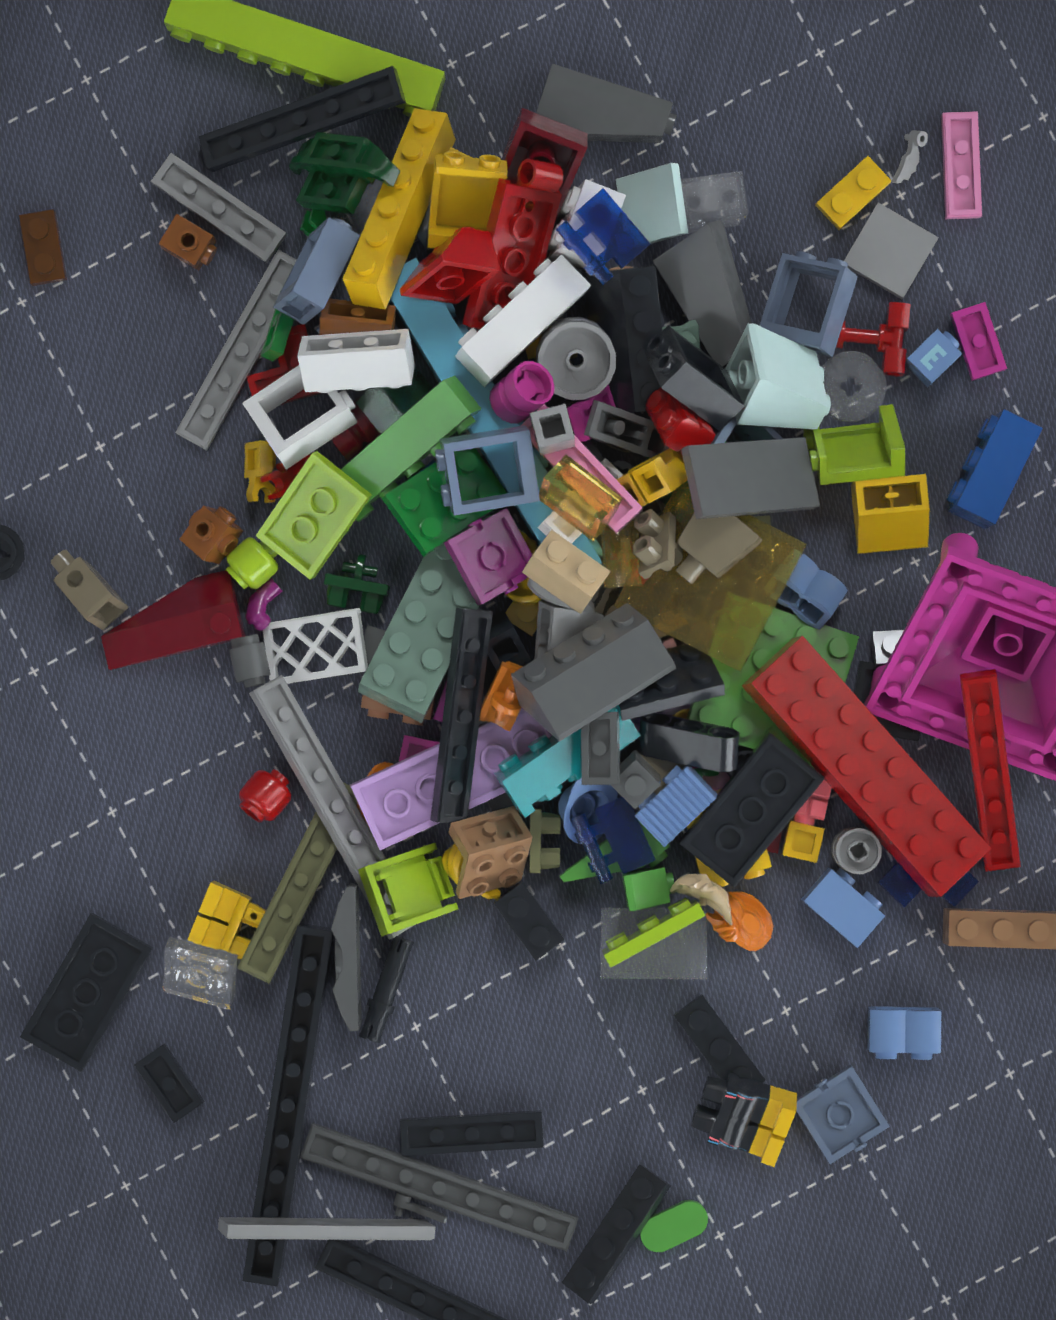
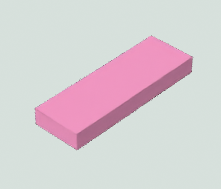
(961, 165)

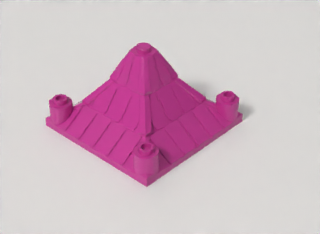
(972, 622)

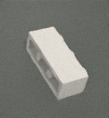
(356, 360)

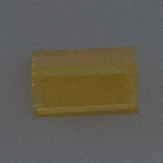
(579, 497)

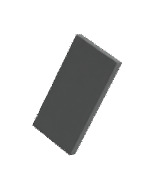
(750, 477)

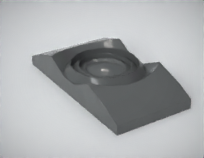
(347, 957)

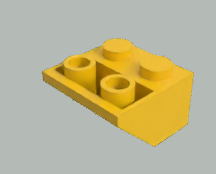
(891, 513)

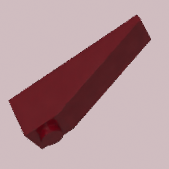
(185, 620)

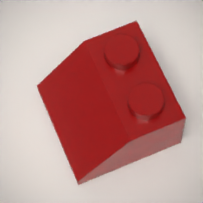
(454, 268)

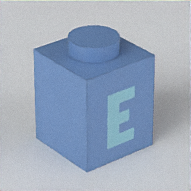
(933, 357)

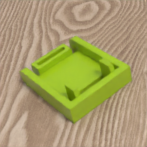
(412, 889)

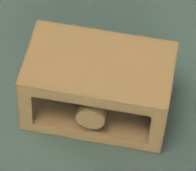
(565, 571)

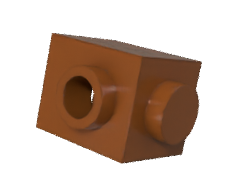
(189, 243)

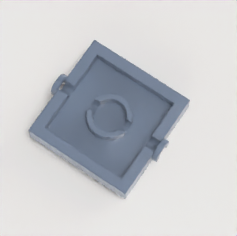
(840, 1114)

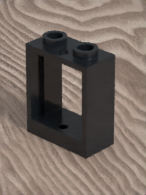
(693, 378)

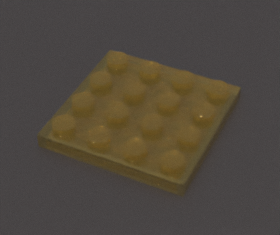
(716, 613)

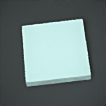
(655, 202)

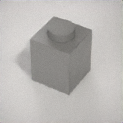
(552, 429)

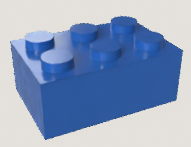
(992, 468)

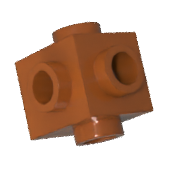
(212, 533)

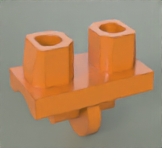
(501, 700)

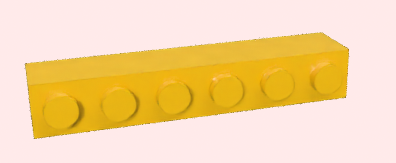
(398, 211)

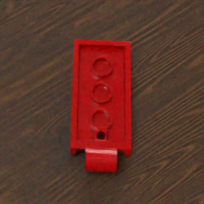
(521, 233)

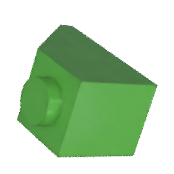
(647, 887)

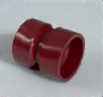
(351, 440)

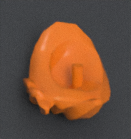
(750, 922)

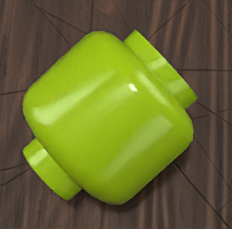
(252, 563)

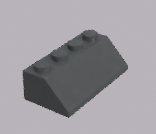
(592, 672)

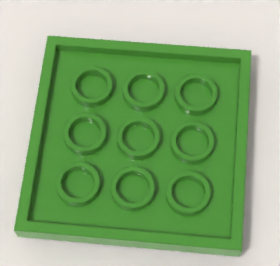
(738, 709)

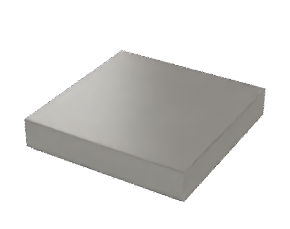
(890, 250)

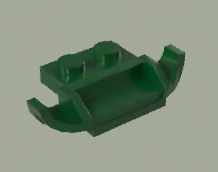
(340, 171)

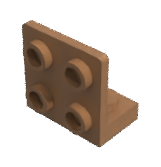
(492, 850)

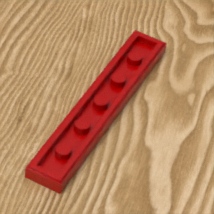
(990, 768)

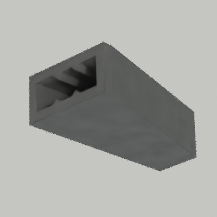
(604, 108)
(708, 288)

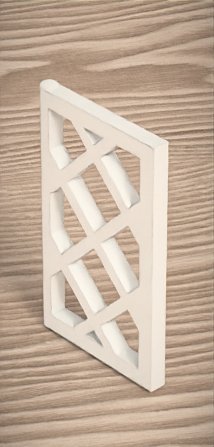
(327, 620)

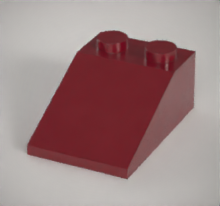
(545, 141)

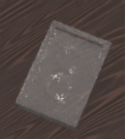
(674, 957)

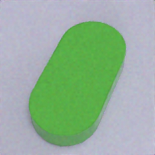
(674, 1226)

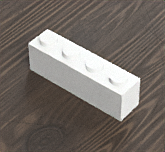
(521, 320)

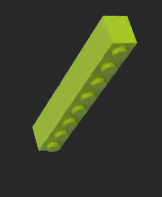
(297, 48)

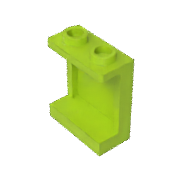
(858, 450)

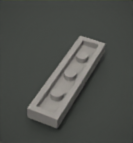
(219, 208)

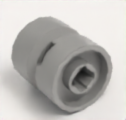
(856, 850)

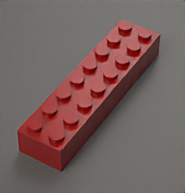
(866, 767)

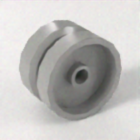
(582, 337)

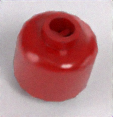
(265, 795)

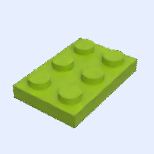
(313, 515)
(652, 931)

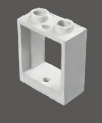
(309, 437)

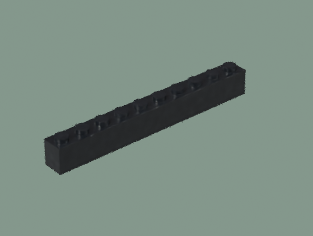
(290, 1097)

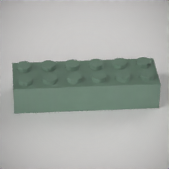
(419, 638)

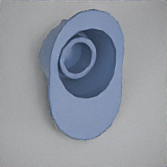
(580, 800)

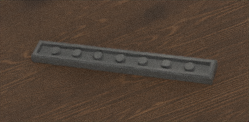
(439, 1187)

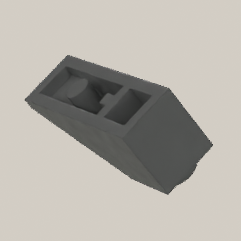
(624, 431)

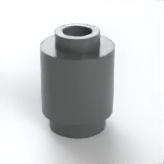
(249, 660)

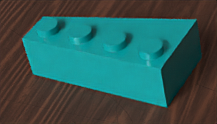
(547, 765)

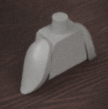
(558, 620)

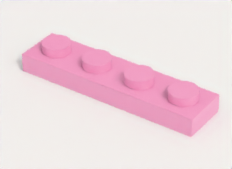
(629, 506)

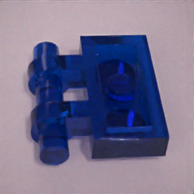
(610, 228)
(624, 835)

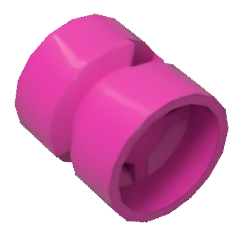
(522, 392)

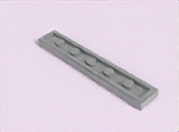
(236, 358)
(326, 1228)

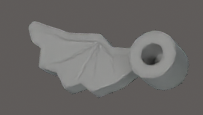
(911, 158)

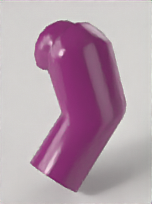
(258, 603)

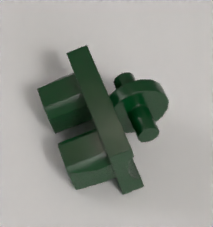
(339, 586)

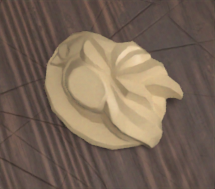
(706, 891)

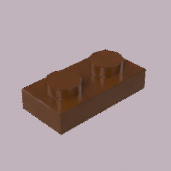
(43, 247)

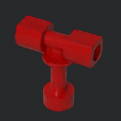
(887, 338)

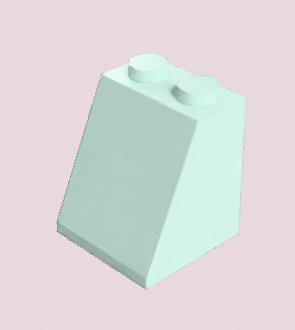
(777, 381)

